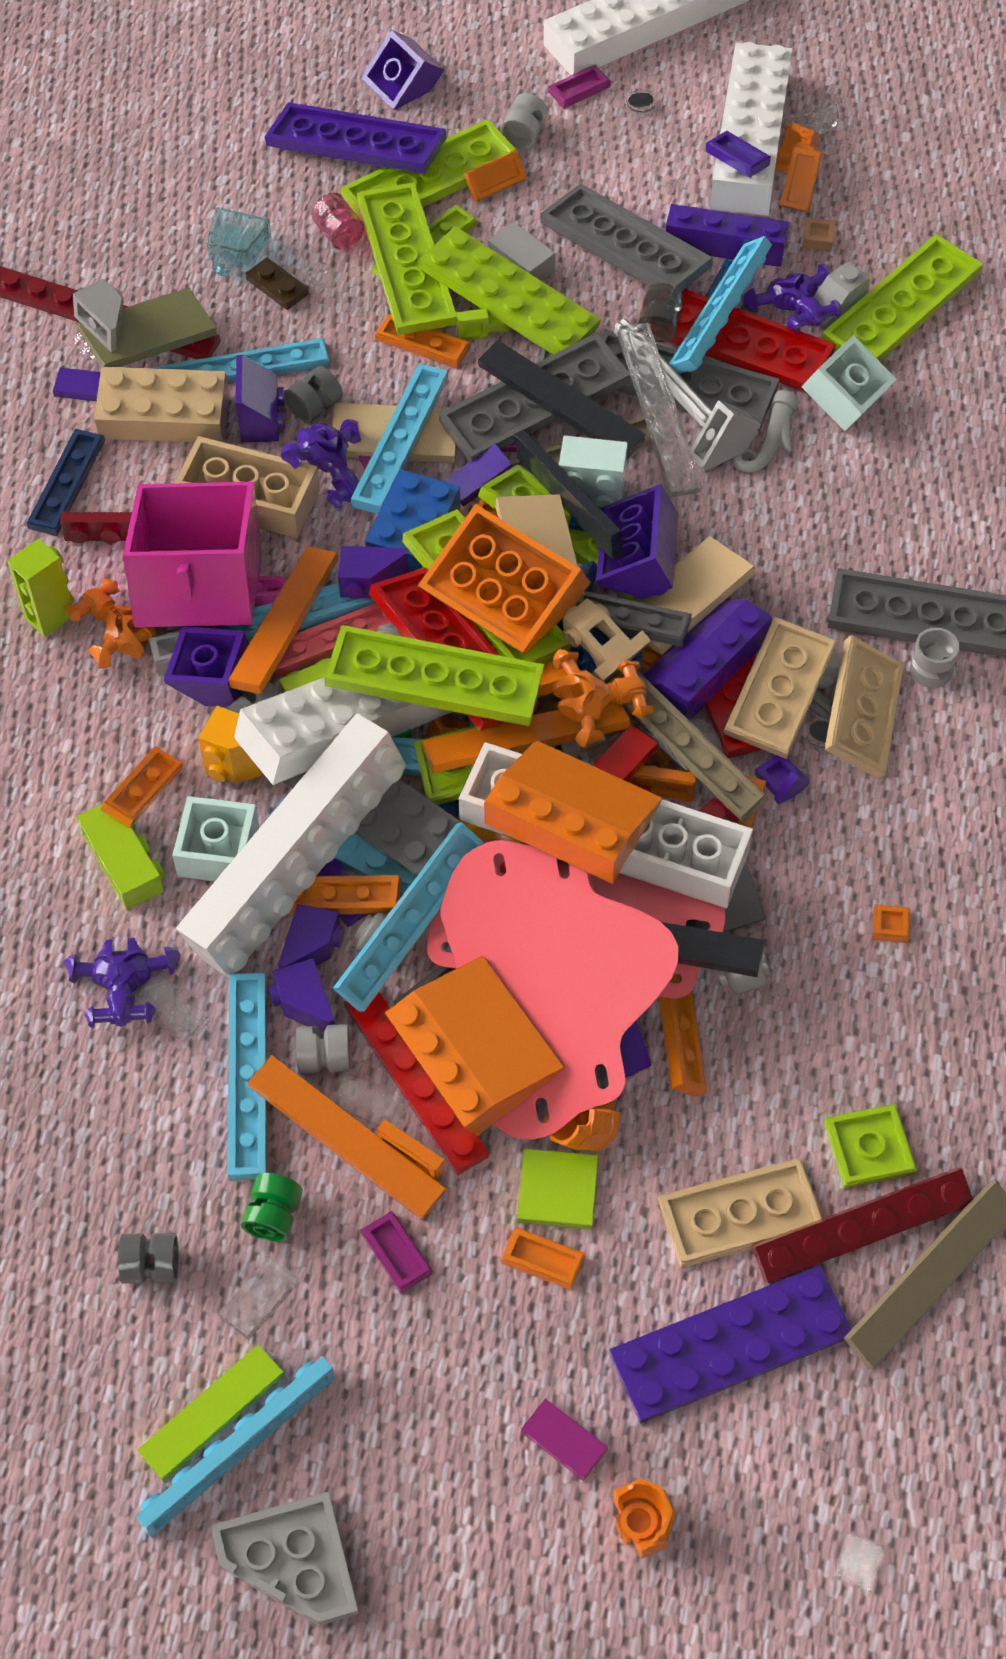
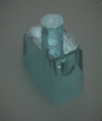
(236, 240)

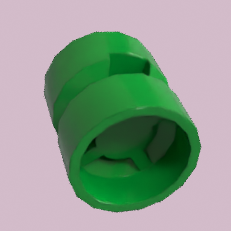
(270, 1212)

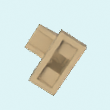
(582, 619)

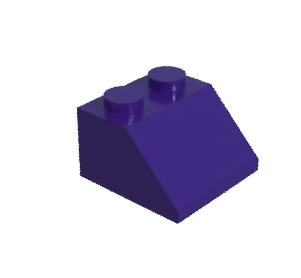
(401, 71)
(258, 402)
(204, 663)

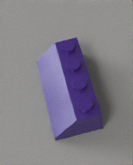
(724, 233)
(649, 545)
(710, 655)

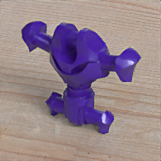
(796, 295)
(327, 450)
(121, 974)

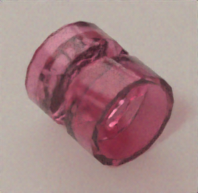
(337, 221)

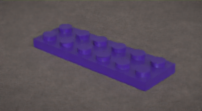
(356, 137)
(730, 1344)

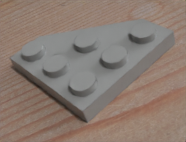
(291, 1557)

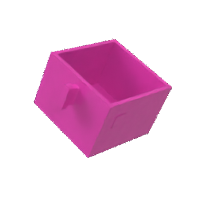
(193, 554)

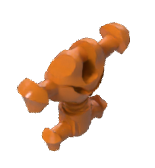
(120, 628)
(586, 696)

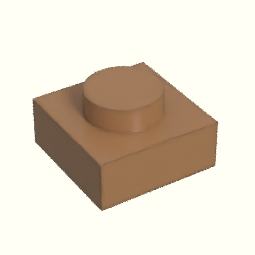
(818, 234)

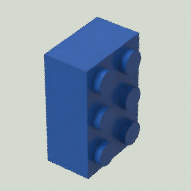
(409, 504)

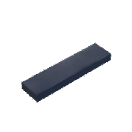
(65, 481)

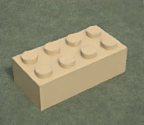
(162, 404)
(281, 491)

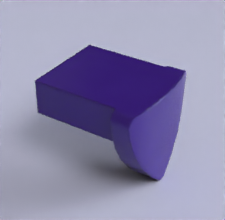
(782, 778)

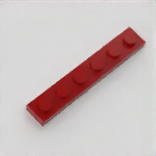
(455, 1142)

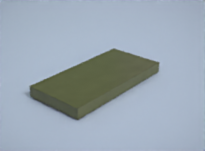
(154, 329)

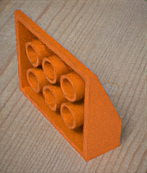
(504, 580)
(570, 810)
(475, 1043)

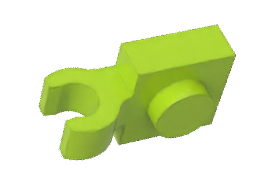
(478, 324)

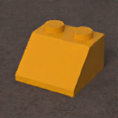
(220, 751)

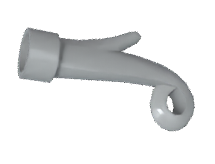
(778, 430)

